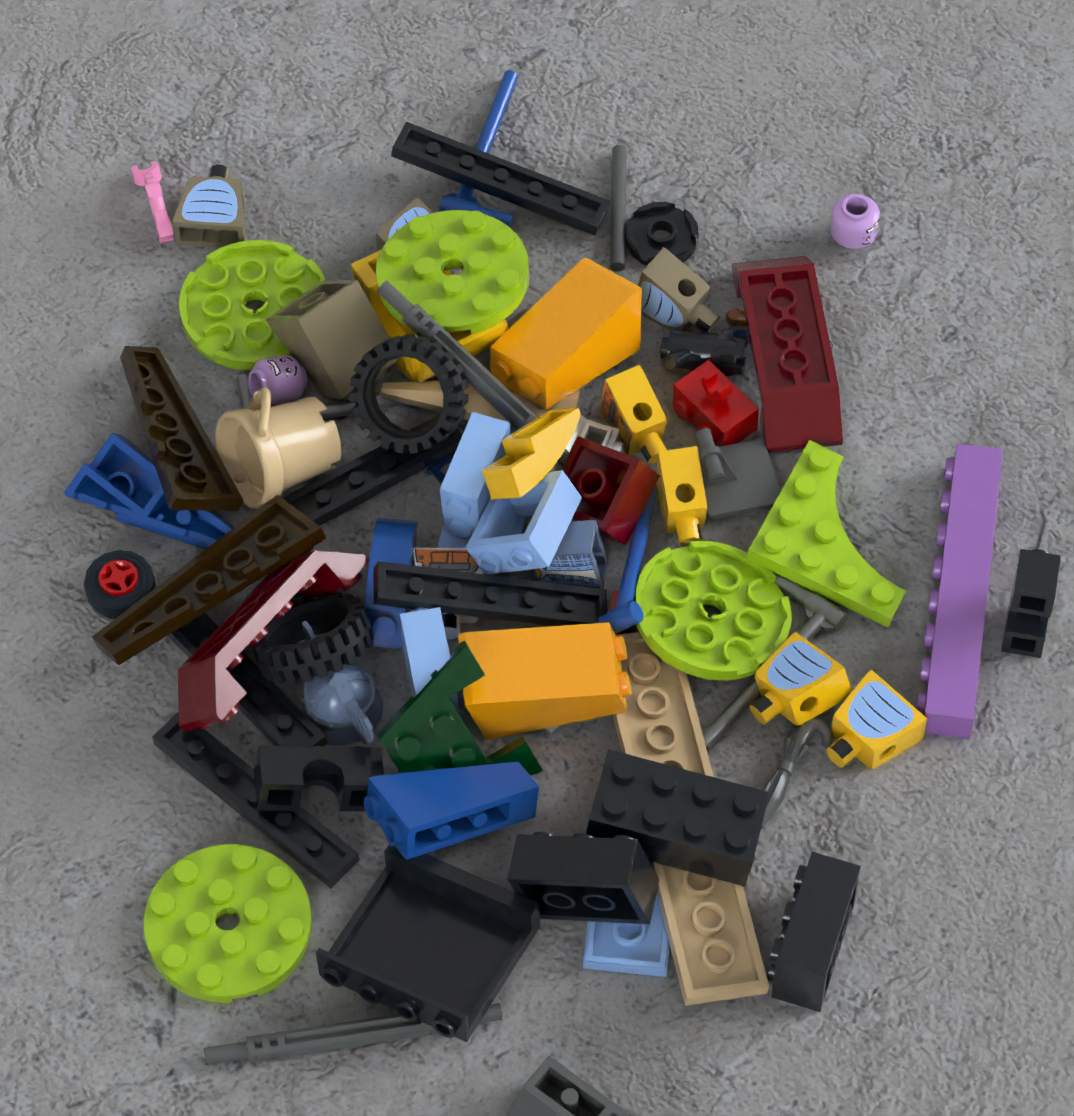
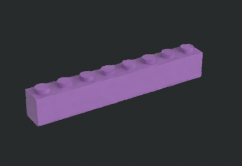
(962, 590)

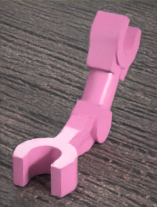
(150, 179)

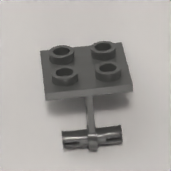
(736, 476)

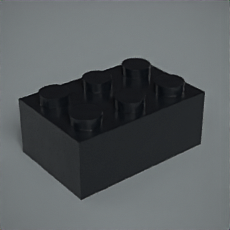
(584, 877)
(813, 931)

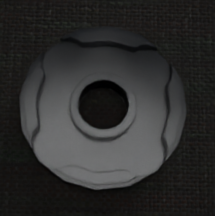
(656, 217)

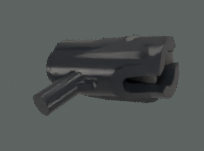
(693, 349)

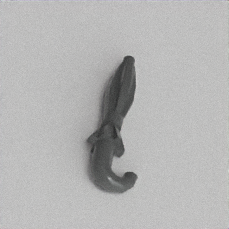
(794, 752)

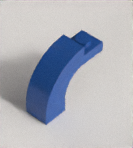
(391, 543)

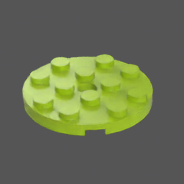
(491, 263)
(218, 290)
(727, 645)
(235, 962)

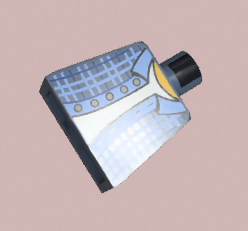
(579, 558)

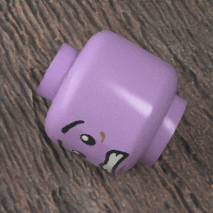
(854, 221)
(281, 376)

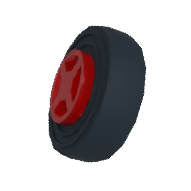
(119, 569)

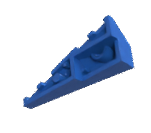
(128, 483)

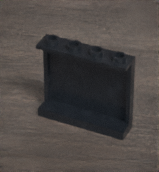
(431, 943)

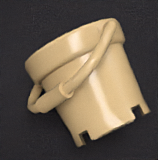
(275, 446)

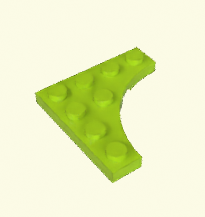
(809, 545)

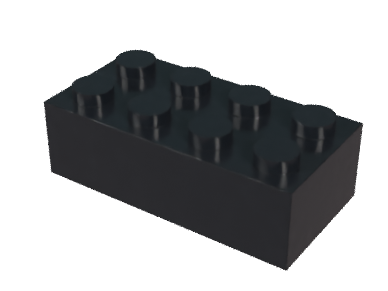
(680, 816)

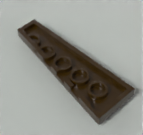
(180, 448)
(229, 565)

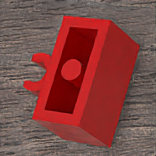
(715, 403)

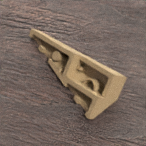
(430, 397)

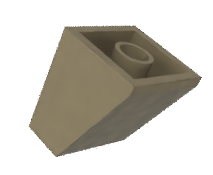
(330, 334)

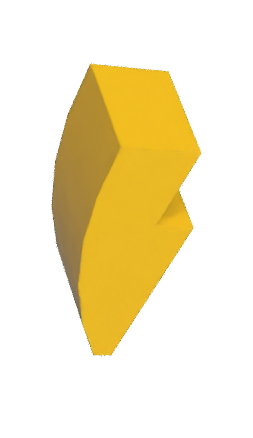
(530, 454)

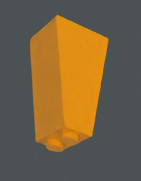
(570, 335)
(545, 677)

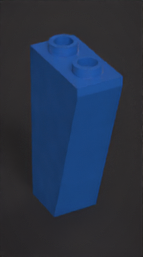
(449, 805)

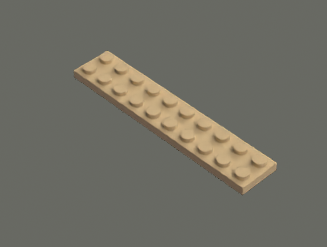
(703, 916)

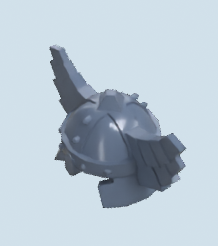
(343, 702)

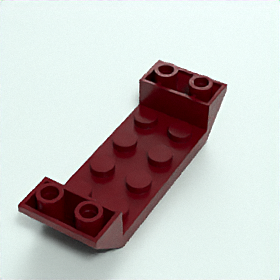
(790, 352)
(204, 683)

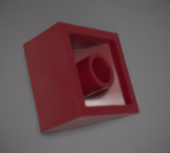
(611, 487)

